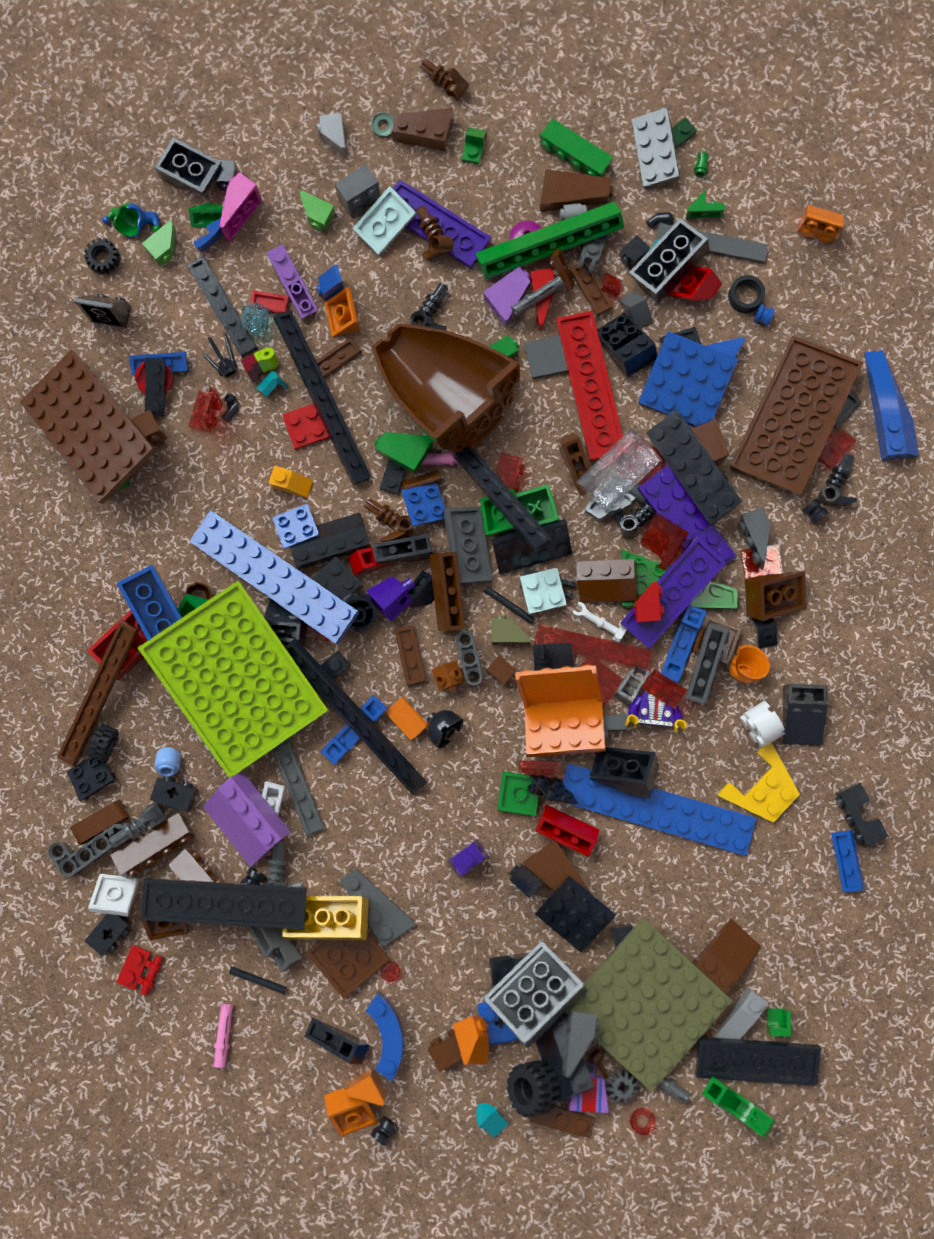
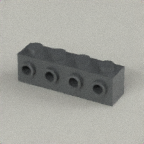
(706, 663)

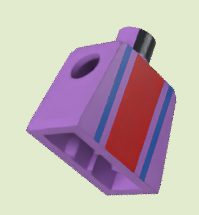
(593, 1100)

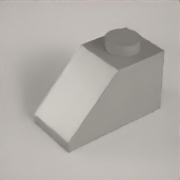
(333, 131)

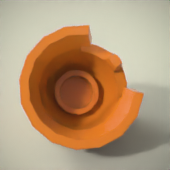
(749, 664)

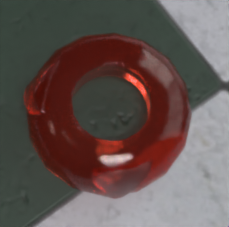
(651, 1121)

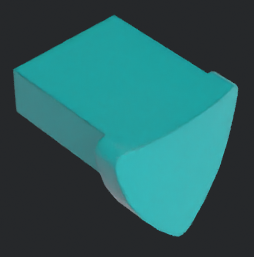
(270, 383)
(490, 1119)

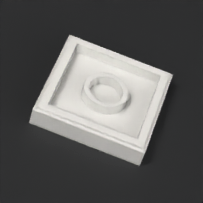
(113, 895)

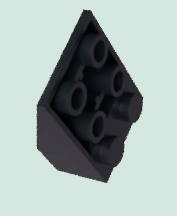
(627, 344)
(285, 624)
(804, 713)

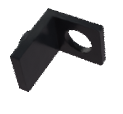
(766, 632)

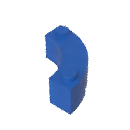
(391, 1032)

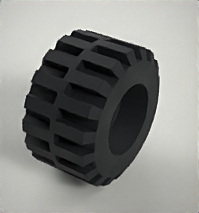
(533, 1088)

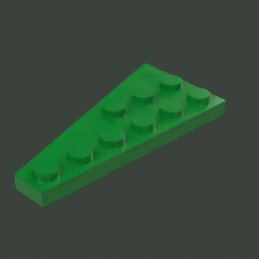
(712, 596)

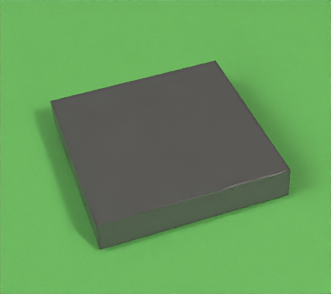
(545, 357)

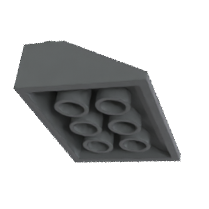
(535, 994)

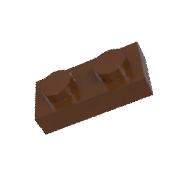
(558, 262)

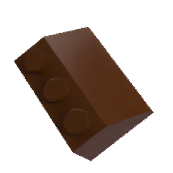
(607, 581)

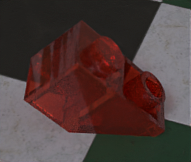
(509, 469)

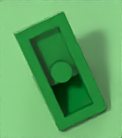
(473, 145)
(700, 209)

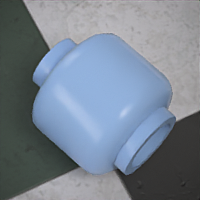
(167, 761)

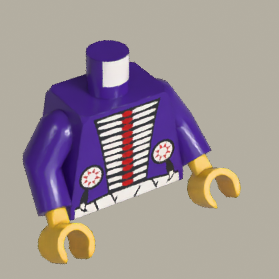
(652, 711)

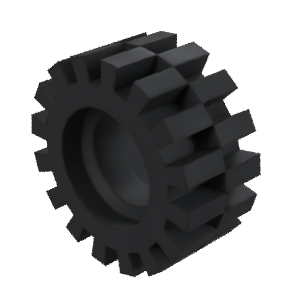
(94, 249)
(103, 743)

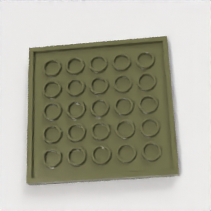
(650, 1004)

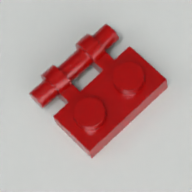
(134, 966)

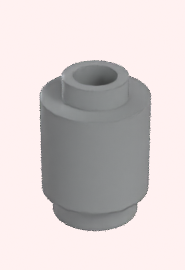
(572, 210)

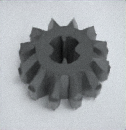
(628, 1080)

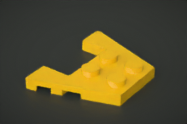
(770, 794)

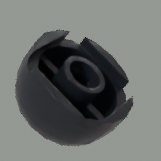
(367, 609)
(442, 727)

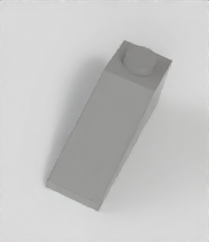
(742, 1016)

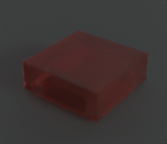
(611, 284)

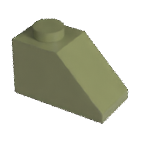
(507, 632)

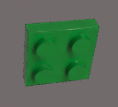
(515, 795)

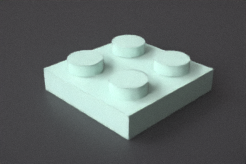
(543, 591)

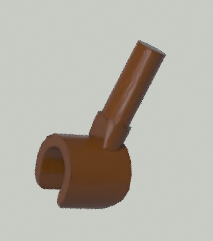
(597, 1057)

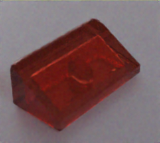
(664, 688)

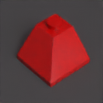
(697, 285)

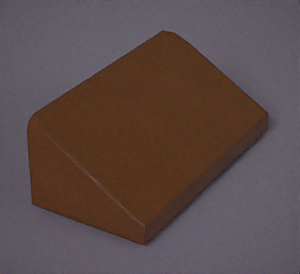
(424, 479)

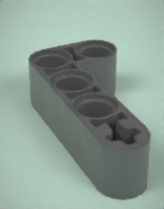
(77, 857)

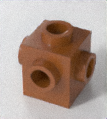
(448, 676)

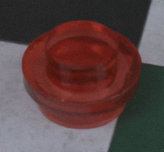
(390, 971)

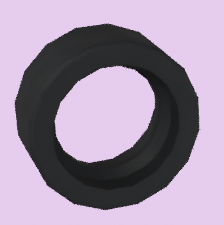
(747, 280)

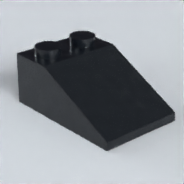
(186, 167)
(104, 309)
(626, 770)

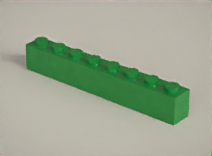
(548, 239)

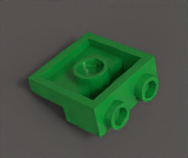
(494, 521)

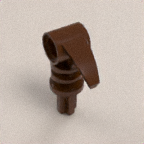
(453, 83)
(437, 242)
(394, 520)

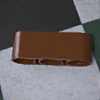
(99, 821)

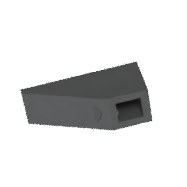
(756, 530)

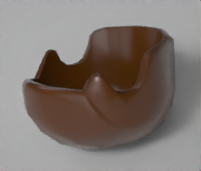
(200, 590)

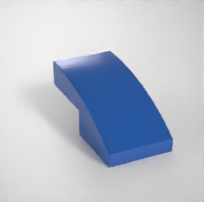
(208, 240)

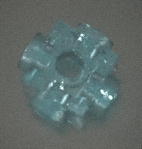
(255, 318)

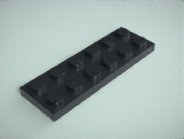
(694, 467)
(758, 1061)

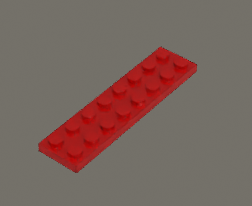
(589, 383)

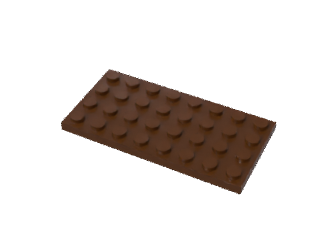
(796, 415)
(87, 427)

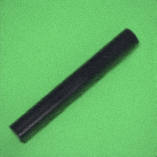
(508, 604)
(257, 980)

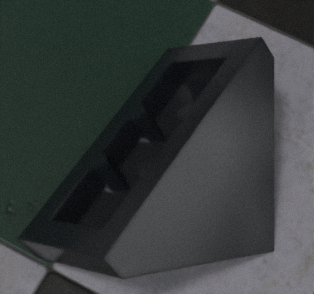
(423, 592)

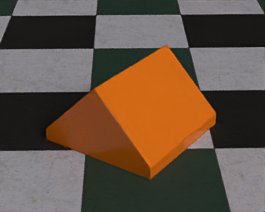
(342, 313)
(366, 1088)

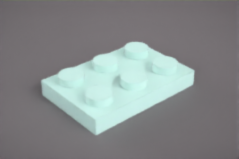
(384, 220)

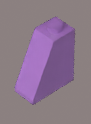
(507, 293)

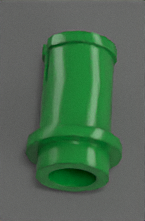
(701, 165)

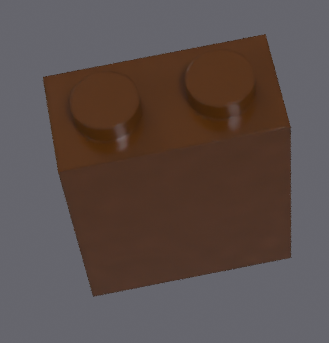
(712, 440)

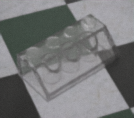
(619, 470)

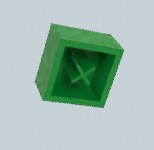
(539, 504)

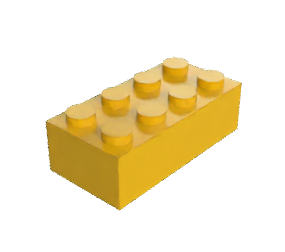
(333, 919)

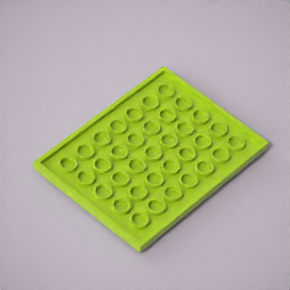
(233, 679)

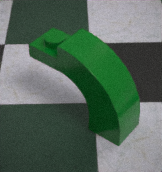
(739, 1106)

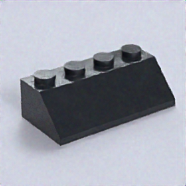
(669, 260)
(335, 539)
(551, 1050)

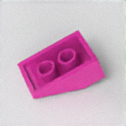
(240, 202)

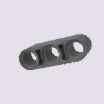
(465, 650)

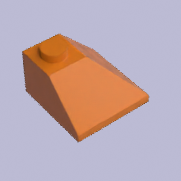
(473, 1040)
(348, 1113)

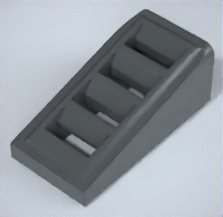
(626, 698)

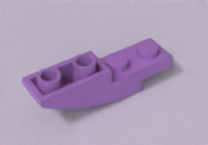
(292, 281)

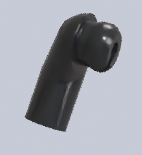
(660, 217)
(232, 407)

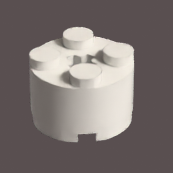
(764, 724)

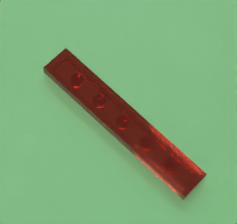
(595, 646)

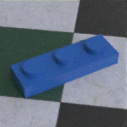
(176, 361)
(847, 861)

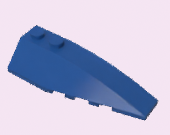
(891, 414)

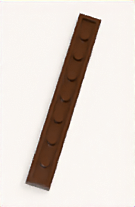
(98, 693)

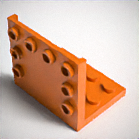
(562, 711)

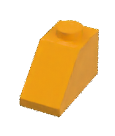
(290, 482)

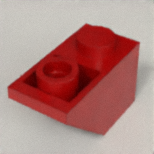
(648, 606)

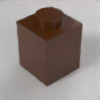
(502, 671)

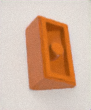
(406, 718)

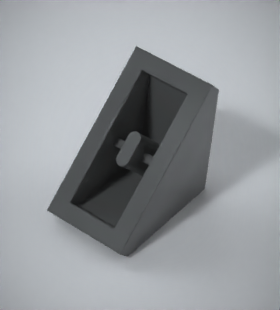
(636, 308)

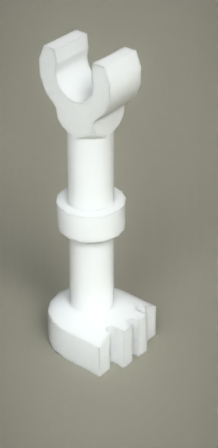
(618, 632)

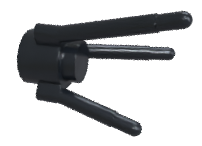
(226, 366)

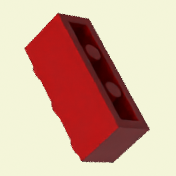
(567, 830)

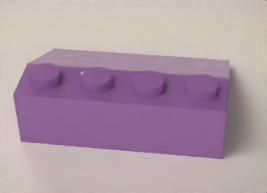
(246, 818)

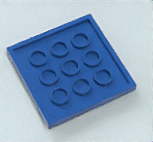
(688, 379)

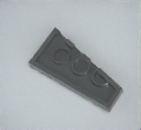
(383, 915)

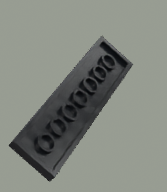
(223, 903)

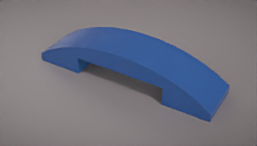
(682, 642)
(347, 737)

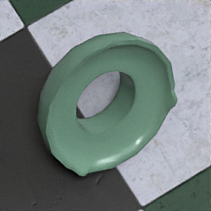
(382, 116)

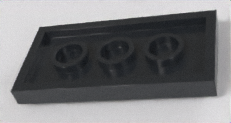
(514, 552)

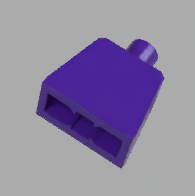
(392, 596)
(467, 858)

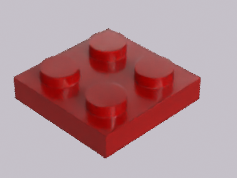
(305, 426)

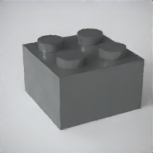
(358, 191)

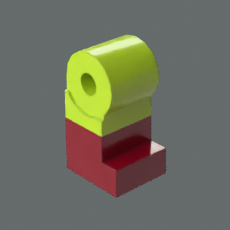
(260, 363)

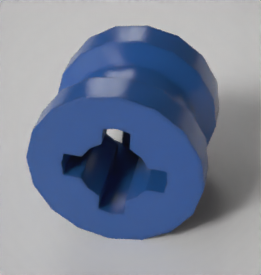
(764, 315)

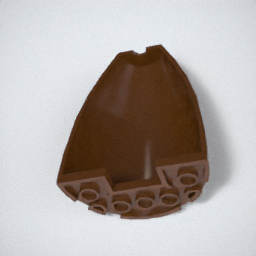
(447, 383)

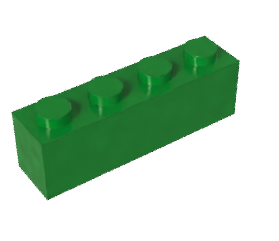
(574, 149)

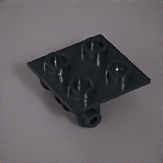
(552, 656)
(90, 777)
(551, 788)

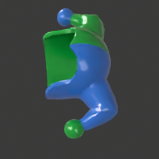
(130, 219)

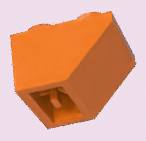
(820, 224)

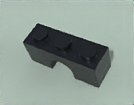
(851, 800)

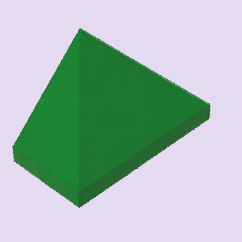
(204, 214)

